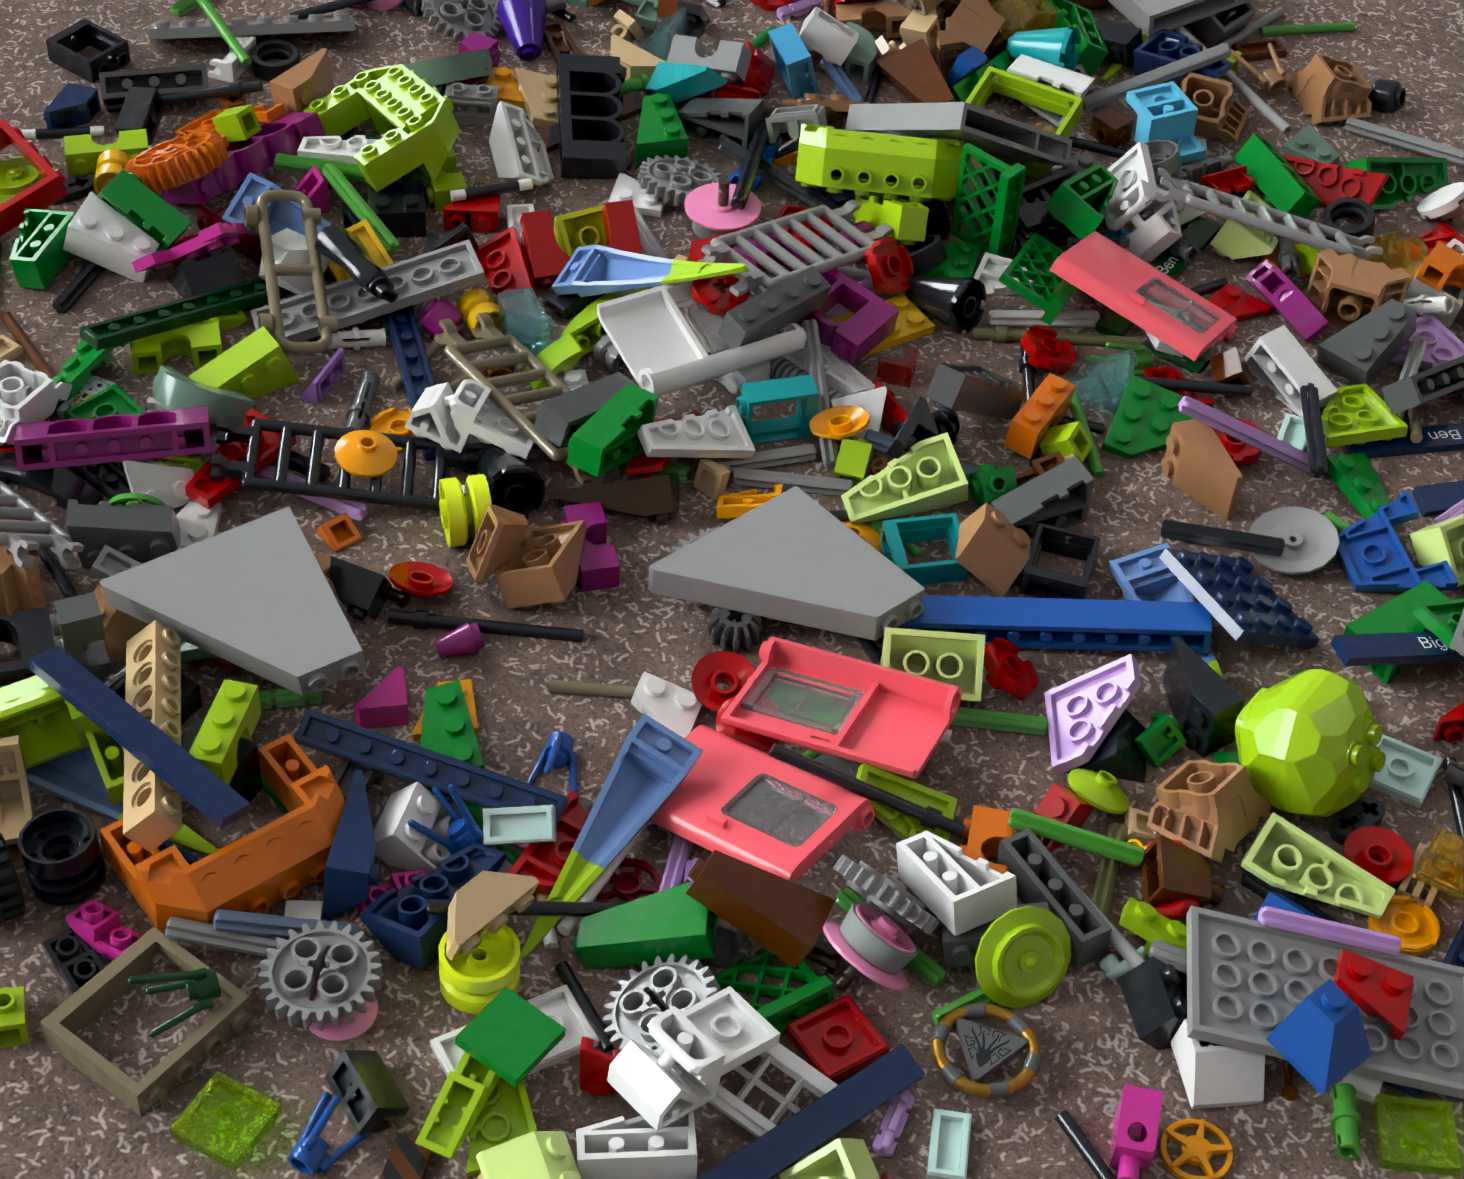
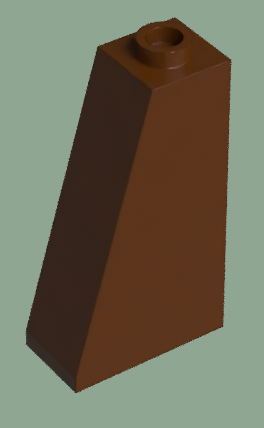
(915, 74)
(761, 904)

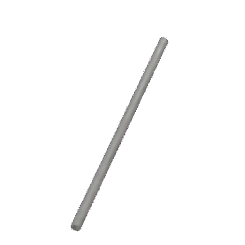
(1246, 92)

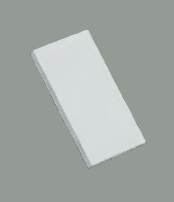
(558, 1005)

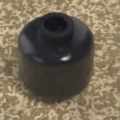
(1387, 96)

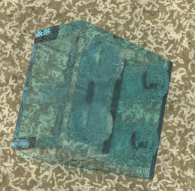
(525, 318)

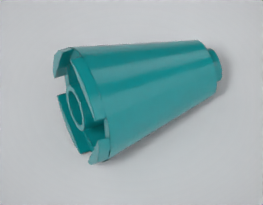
(1048, 45)

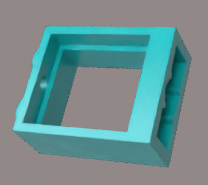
(773, 391)
(922, 529)

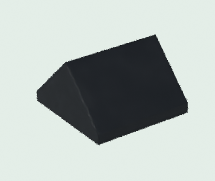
(1120, 752)

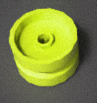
(462, 511)
(478, 978)

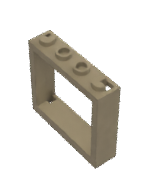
(108, 985)

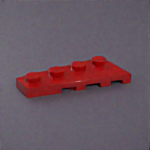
(1337, 182)
(505, 262)
(211, 492)

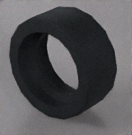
(273, 50)
(1350, 208)
(927, 254)

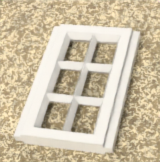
(789, 1063)

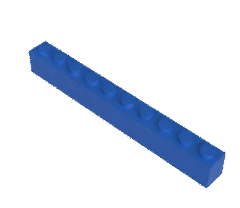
(1070, 622)

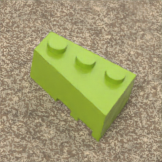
(904, 216)
(249, 367)

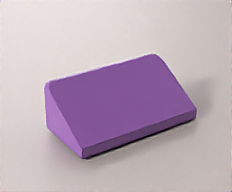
(326, 378)

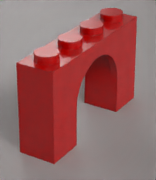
(546, 257)

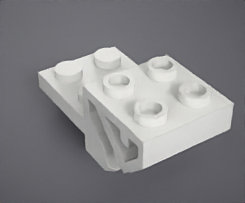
(1133, 204)
(453, 417)
(692, 1057)

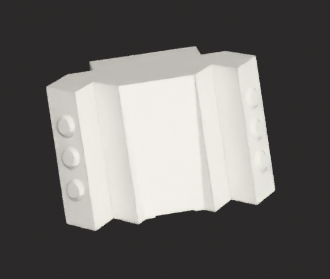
(26, 397)

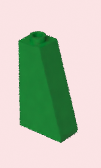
(1395, 617)
(647, 928)

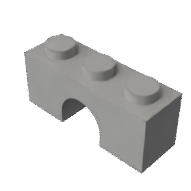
(729, 60)

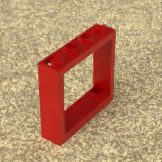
(37, 196)

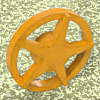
(1196, 1149)

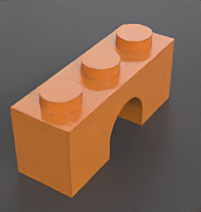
(1442, 268)
(1041, 410)
(984, 834)

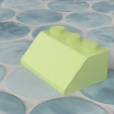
(937, 656)
(530, 1157)

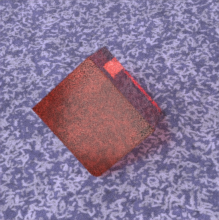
(898, 372)

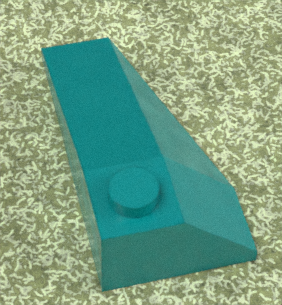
(683, 81)

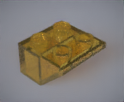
(1024, 15)
(1443, 864)

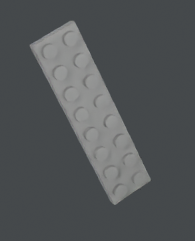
(263, 26)
(413, 280)

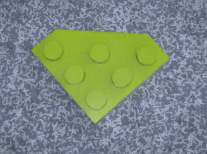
(1359, 417)

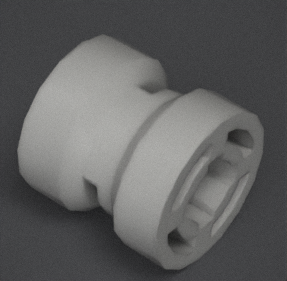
(607, 354)

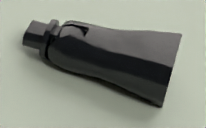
(353, 256)

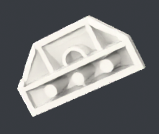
(515, 146)

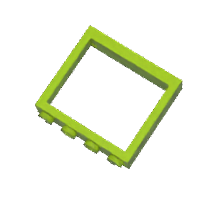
(1034, 94)

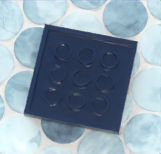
(1240, 599)

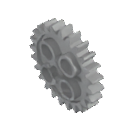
(462, 17)
(674, 177)
(886, 894)
(289, 968)
(673, 984)

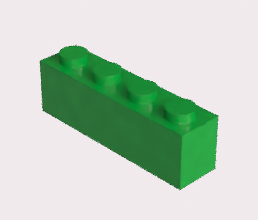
(1276, 178)

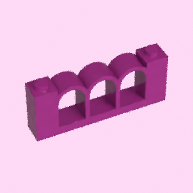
(249, 155)
(860, 333)
(112, 438)

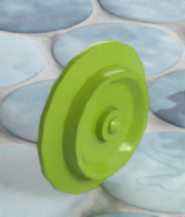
(16, 176)
(1023, 956)

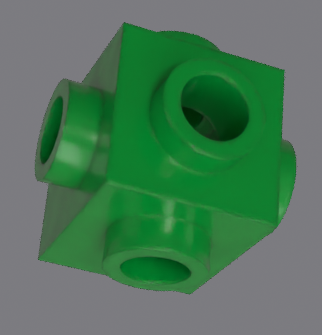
(991, 482)

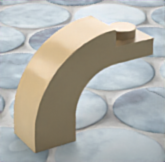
(15, 795)

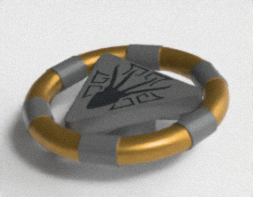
(986, 1050)

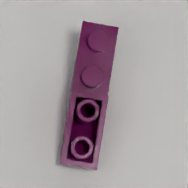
(1287, 300)

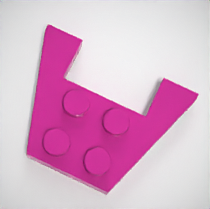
(209, 239)

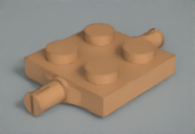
(837, 102)

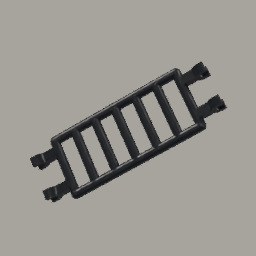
(245, 470)

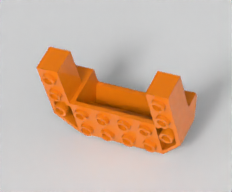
(250, 871)

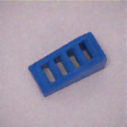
(965, 64)

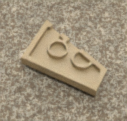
(539, 96)

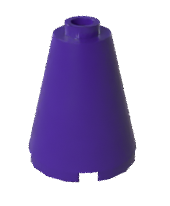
(524, 25)

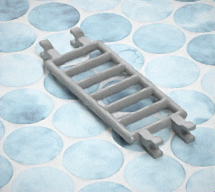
(1184, 192)
(719, 248)
(28, 529)

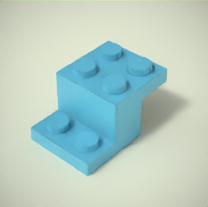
(1166, 115)

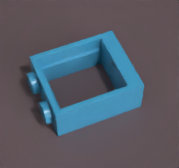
(793, 61)

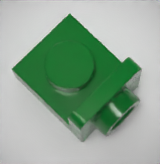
(1161, 738)

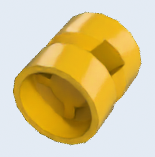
(108, 166)
(476, 302)

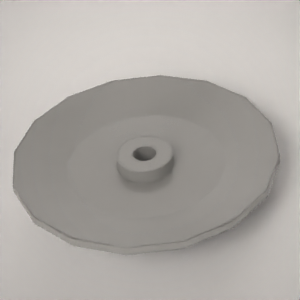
(1308, 538)

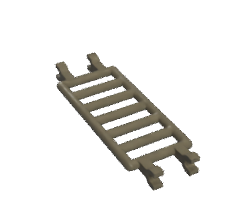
(494, 339)

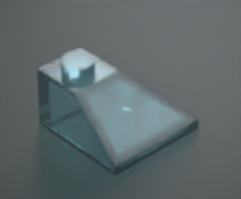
(1105, 380)

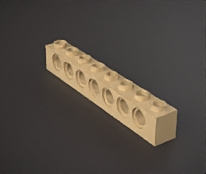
(154, 689)

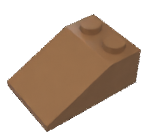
(303, 82)
(1202, 467)
(544, 566)

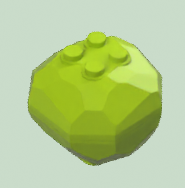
(1310, 743)

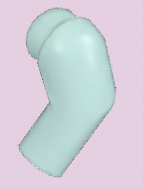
(1115, 968)

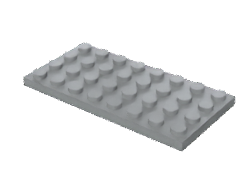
(1254, 975)

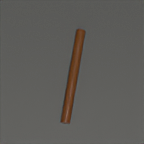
(28, 347)

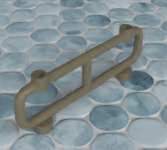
(257, 216)

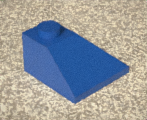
(1323, 1037)

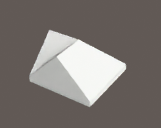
(292, 248)

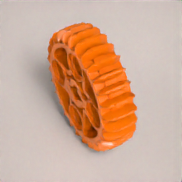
(179, 160)

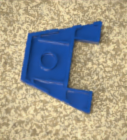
(1377, 559)

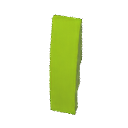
(457, 1107)

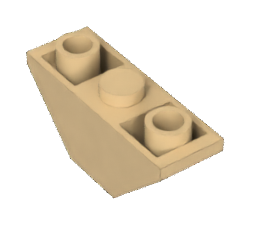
(632, 58)
(484, 907)

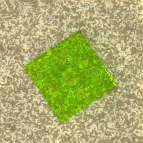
(225, 1120)
(1416, 1135)

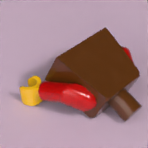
(1176, 878)

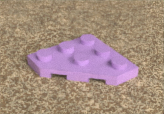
(1440, 343)
(1087, 709)

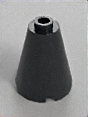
(949, 300)
(511, 482)

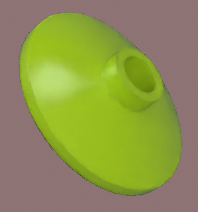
(1099, 790)

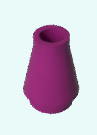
(461, 641)

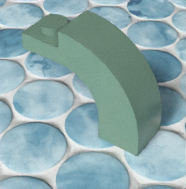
(862, 58)
(454, 67)
(179, 391)

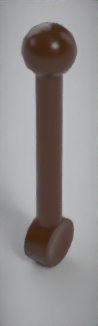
(1288, 1092)

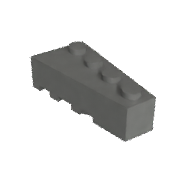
(975, 391)

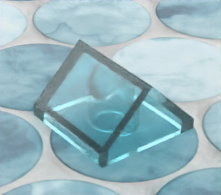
(659, 40)

